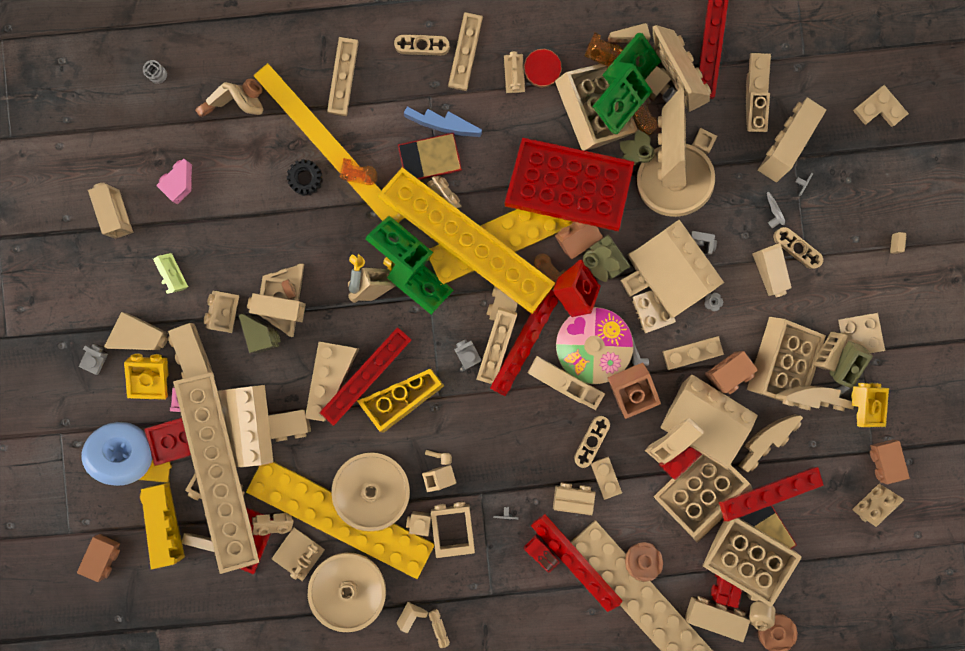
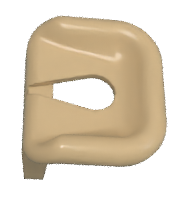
(230, 91)

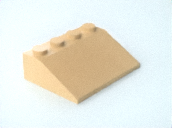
(680, 67)
(579, 93)
(673, 141)
(676, 269)
(785, 358)
(722, 419)
(247, 425)
(696, 495)
(751, 560)

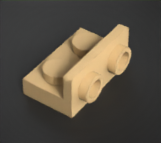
(221, 311)

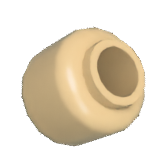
(762, 615)

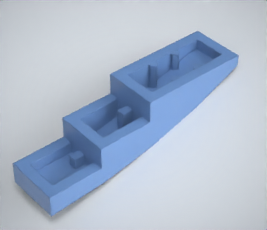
(449, 124)

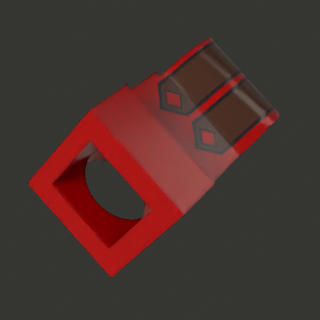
(541, 554)

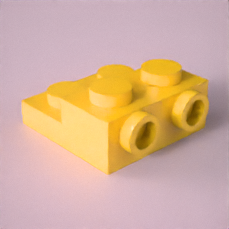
(146, 376)
(872, 404)

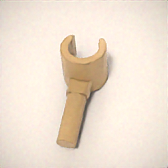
(446, 458)

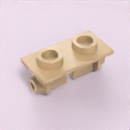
(514, 73)
(440, 186)
(281, 524)

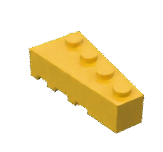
(397, 401)
(161, 526)

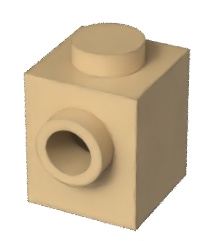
(658, 82)
(443, 478)
(193, 489)
(419, 523)

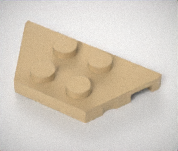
(272, 287)

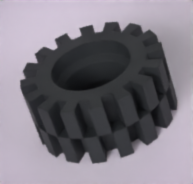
(301, 166)

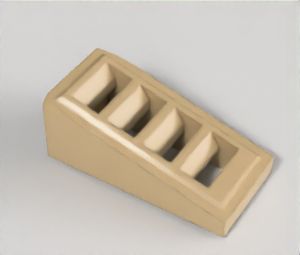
(627, 34)
(828, 357)

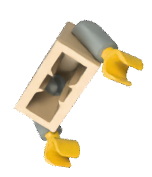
(368, 282)

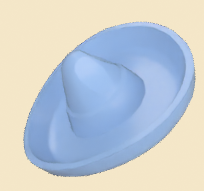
(117, 454)

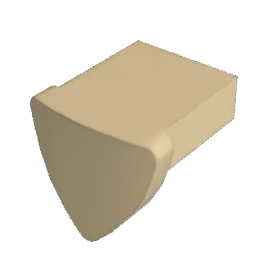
(409, 615)

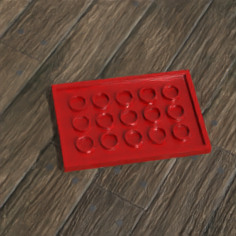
(569, 184)

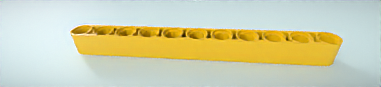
(320, 137)

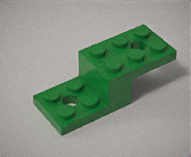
(627, 83)
(409, 260)

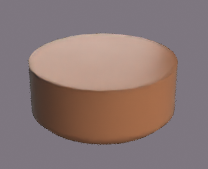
(252, 88)
(204, 109)
(288, 289)

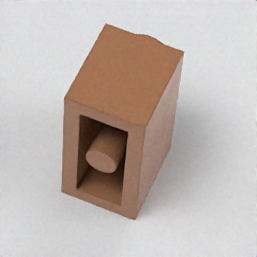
(577, 238)
(889, 462)
(99, 558)

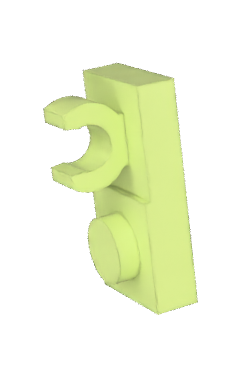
(171, 273)

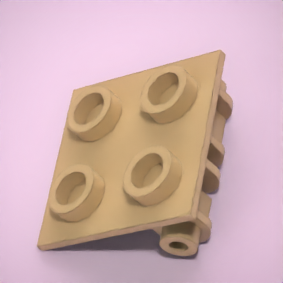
(651, 312)
(864, 331)
(877, 505)
(298, 554)

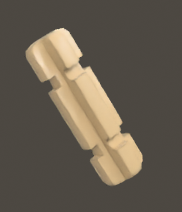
(439, 629)

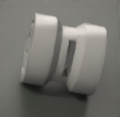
(158, 73)

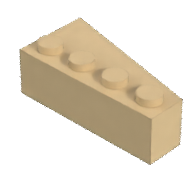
(792, 139)
(329, 375)

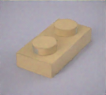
(606, 478)

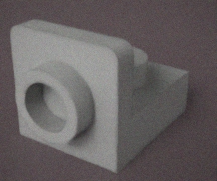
(704, 238)
(467, 354)
(93, 359)

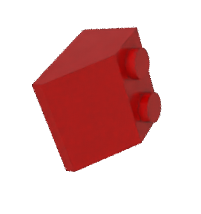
(577, 290)

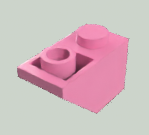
(177, 182)

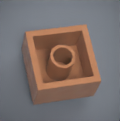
(731, 372)
(634, 390)

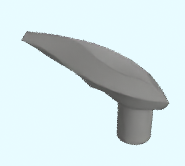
(779, 219)
(636, 357)

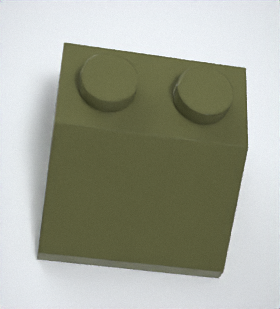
(258, 334)

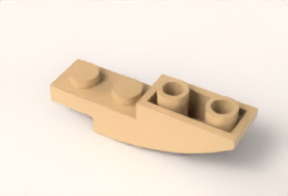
(757, 92)
(566, 383)
(814, 397)
(774, 434)
(675, 441)

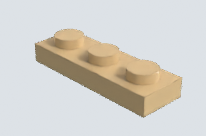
(693, 353)

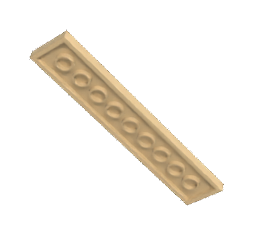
(216, 472)
(639, 599)

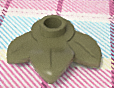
(635, 148)
(603, 262)

